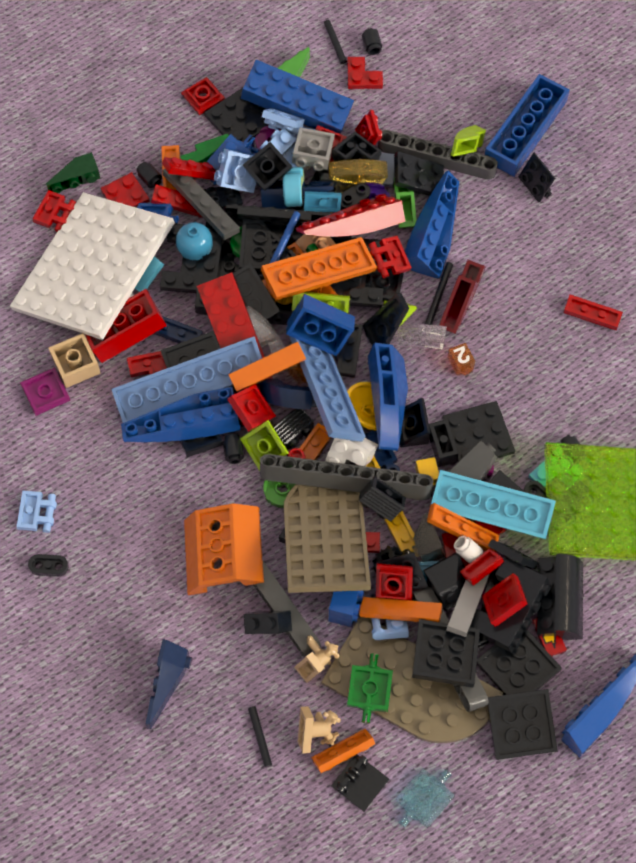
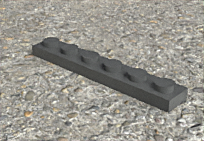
(204, 204)

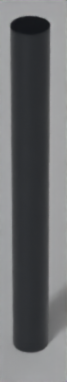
(439, 293)

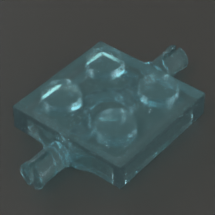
(425, 798)

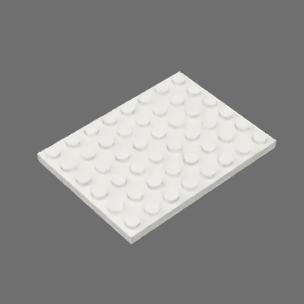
(92, 265)

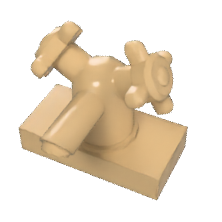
(315, 663)
(309, 728)

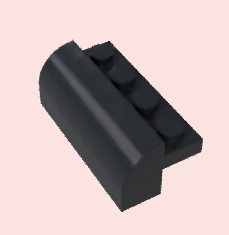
(563, 605)

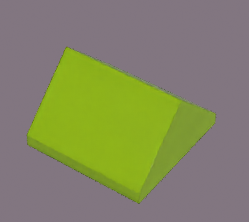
(263, 441)

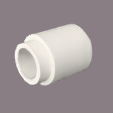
(467, 549)

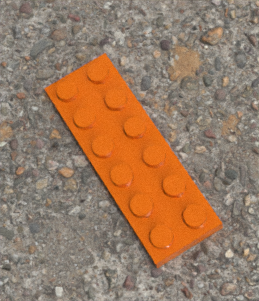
(318, 268)

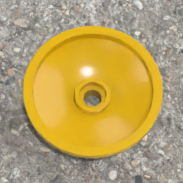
(362, 401)

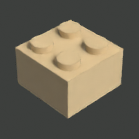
(74, 360)

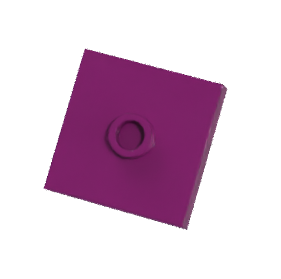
(45, 391)

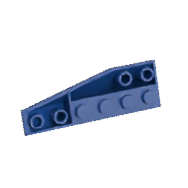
(433, 230)
(388, 393)
(186, 419)
(602, 710)

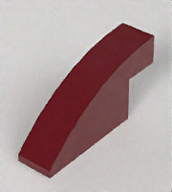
(462, 296)

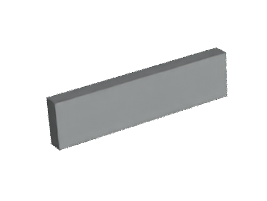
(466, 607)

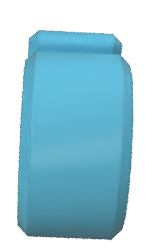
(292, 187)

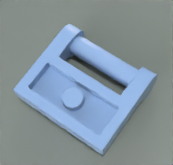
(394, 630)

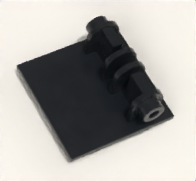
(537, 178)
(224, 196)
(408, 559)
(360, 782)

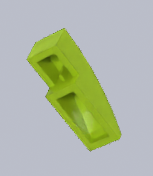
(468, 140)

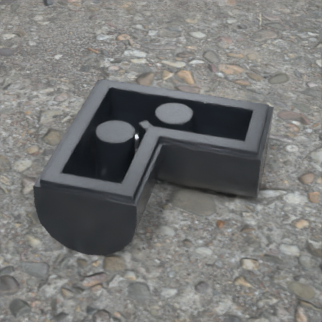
(355, 145)

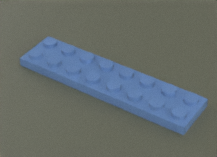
(185, 379)
(330, 394)

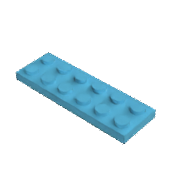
(494, 504)

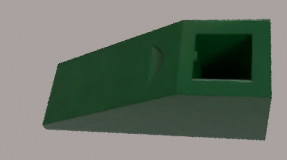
(77, 172)

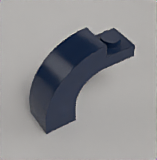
(286, 395)

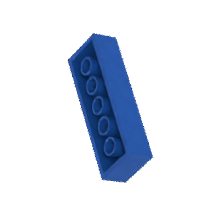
(293, 95)
(527, 124)

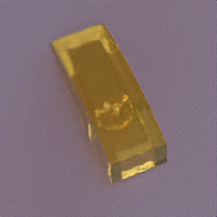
(358, 171)

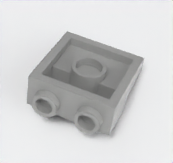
(313, 149)

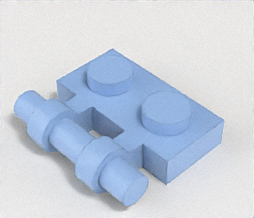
(30, 508)

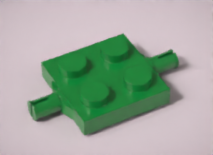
(370, 688)

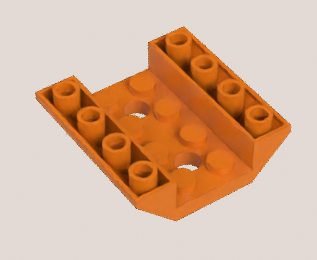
(234, 543)

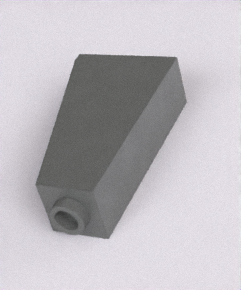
(475, 463)

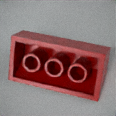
(133, 324)

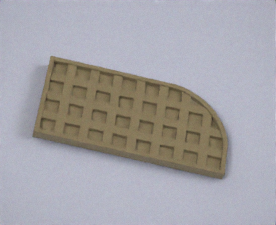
(325, 540)
(415, 705)

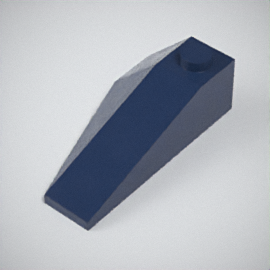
(274, 195)
(171, 669)

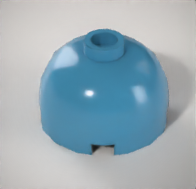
(194, 241)

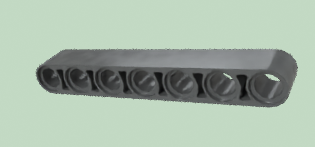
(429, 149)
(470, 697)

